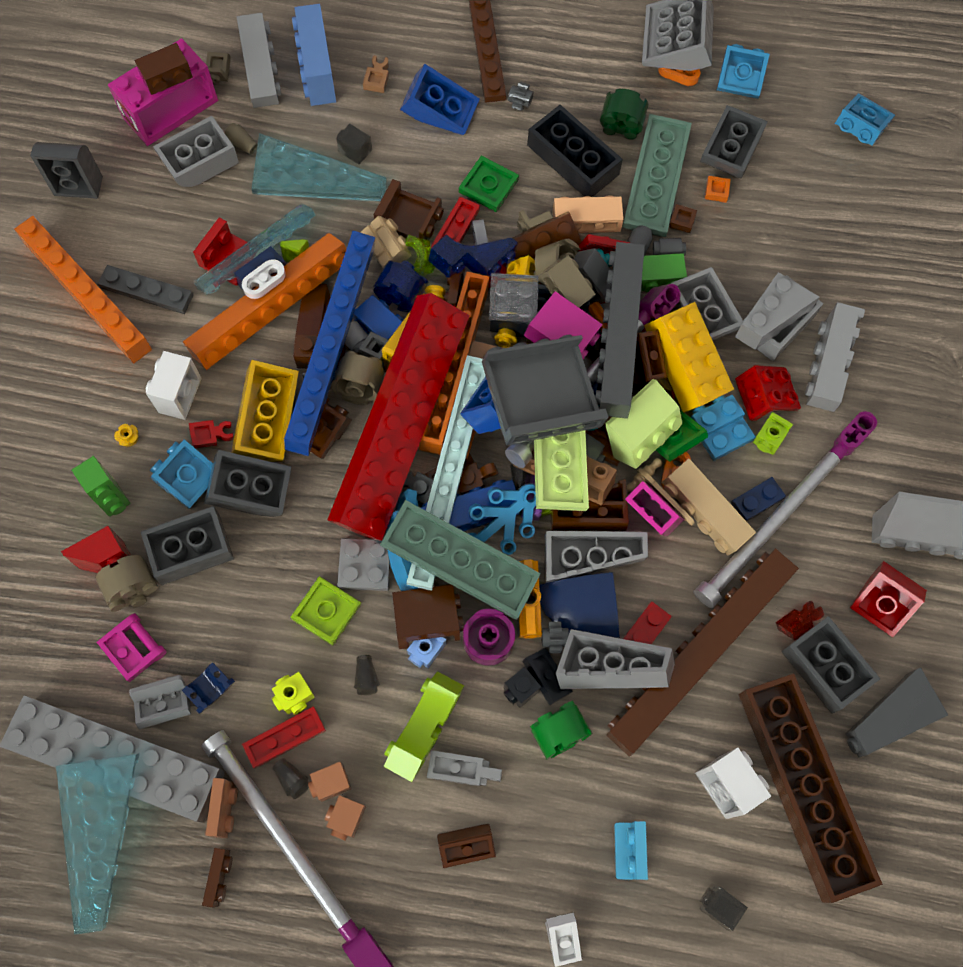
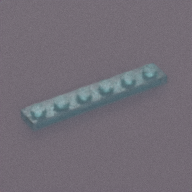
(280, 230)

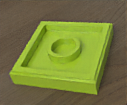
(326, 610)

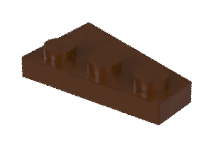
(554, 230)

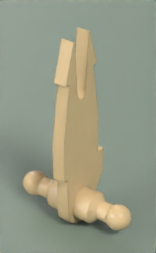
(645, 474)

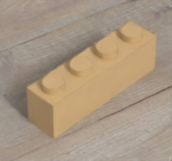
(708, 507)

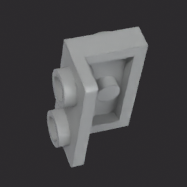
(160, 701)

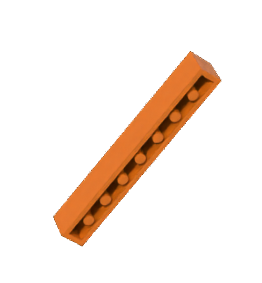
(83, 289)
(472, 302)
(250, 315)

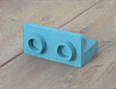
(631, 850)

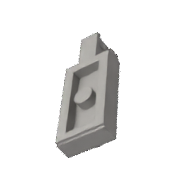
(461, 769)

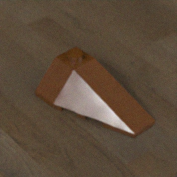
(309, 322)

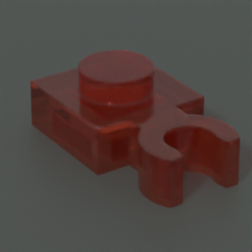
(797, 623)

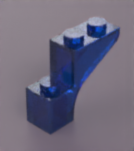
(481, 259)

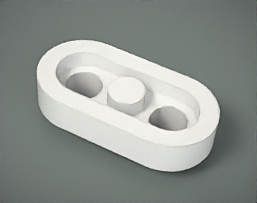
(261, 278)

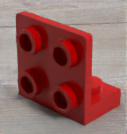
(217, 246)
(767, 390)

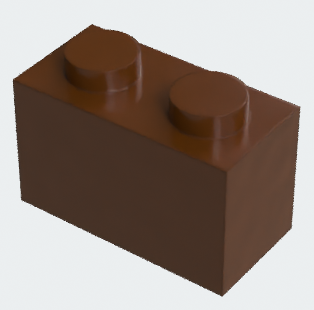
(163, 68)

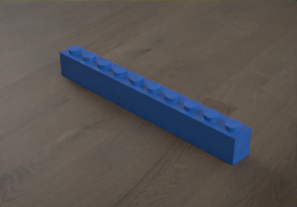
(329, 344)

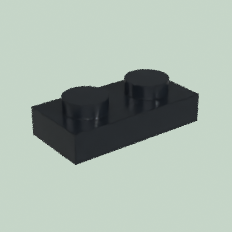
(544, 670)

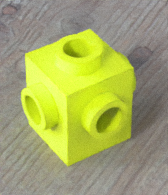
(288, 685)

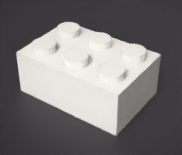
(734, 783)

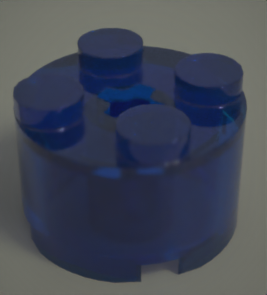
(399, 285)

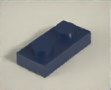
(758, 499)

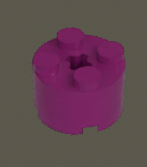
(501, 630)

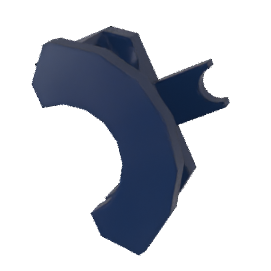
(208, 687)

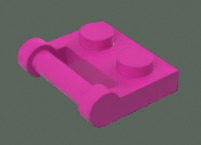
(124, 652)

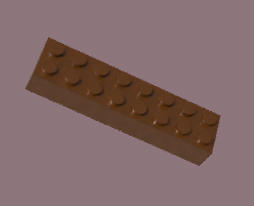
(809, 790)

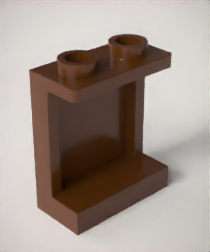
(409, 212)
(427, 614)

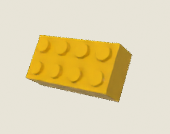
(690, 358)

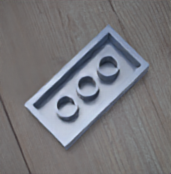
(313, 55)

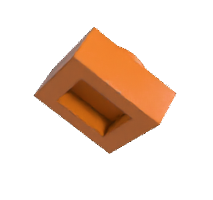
(717, 189)

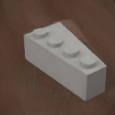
(258, 60)
(833, 357)
(587, 552)
(612, 662)

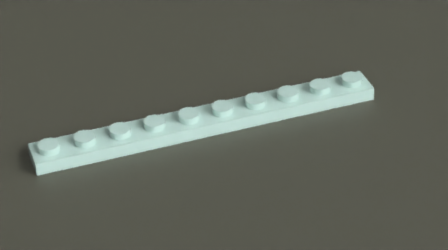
(451, 460)

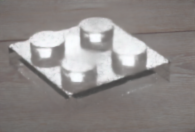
(513, 297)

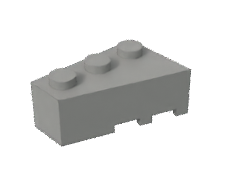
(776, 309)

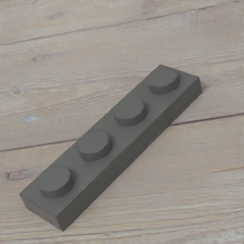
(145, 289)

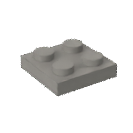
(363, 565)

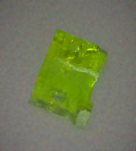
(422, 248)

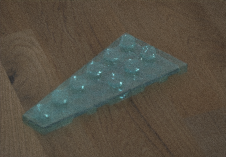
(297, 172)
(94, 822)

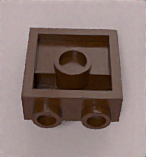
(331, 427)

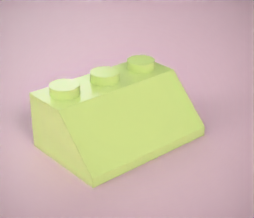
(650, 422)

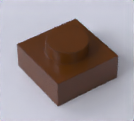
(683, 218)

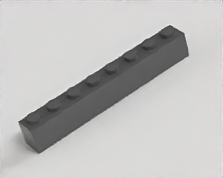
(621, 329)

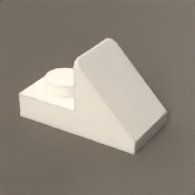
(563, 939)

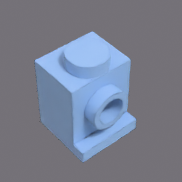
(427, 657)

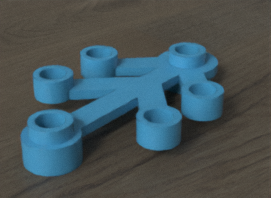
(506, 515)

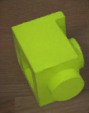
(772, 433)

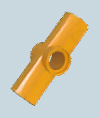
(530, 615)

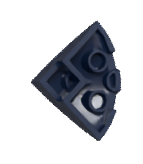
(583, 604)

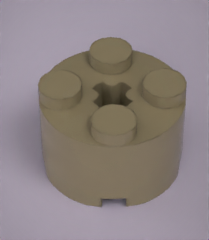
(551, 253)
(358, 378)
(126, 583)

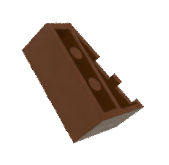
(606, 517)

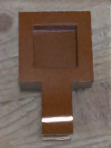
(473, 476)

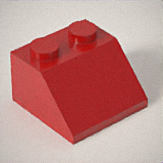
(97, 551)
(889, 599)

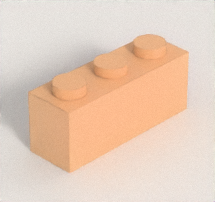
(592, 213)

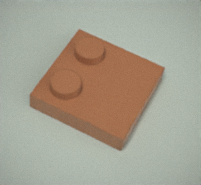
(221, 800)

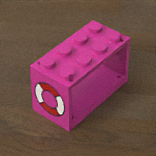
(167, 109)

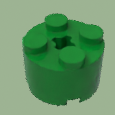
(560, 730)

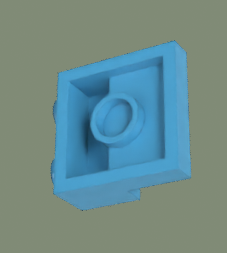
(743, 71)
(864, 119)
(724, 426)
(183, 473)

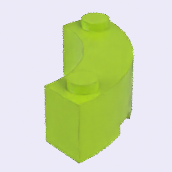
(422, 730)

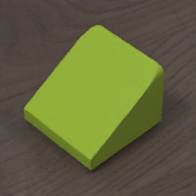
(292, 248)

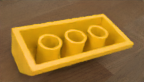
(265, 411)

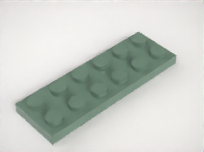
(657, 174)
(460, 559)

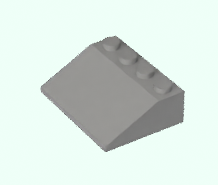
(678, 34)
(920, 524)

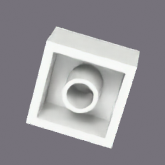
(173, 385)

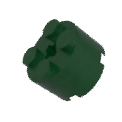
(623, 113)

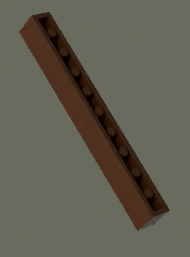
(703, 651)

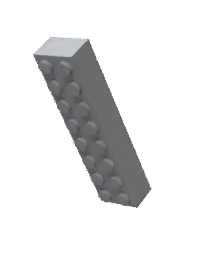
(160, 775)

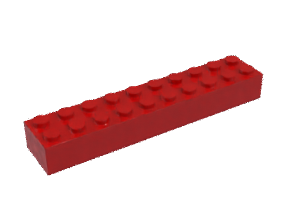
(399, 417)

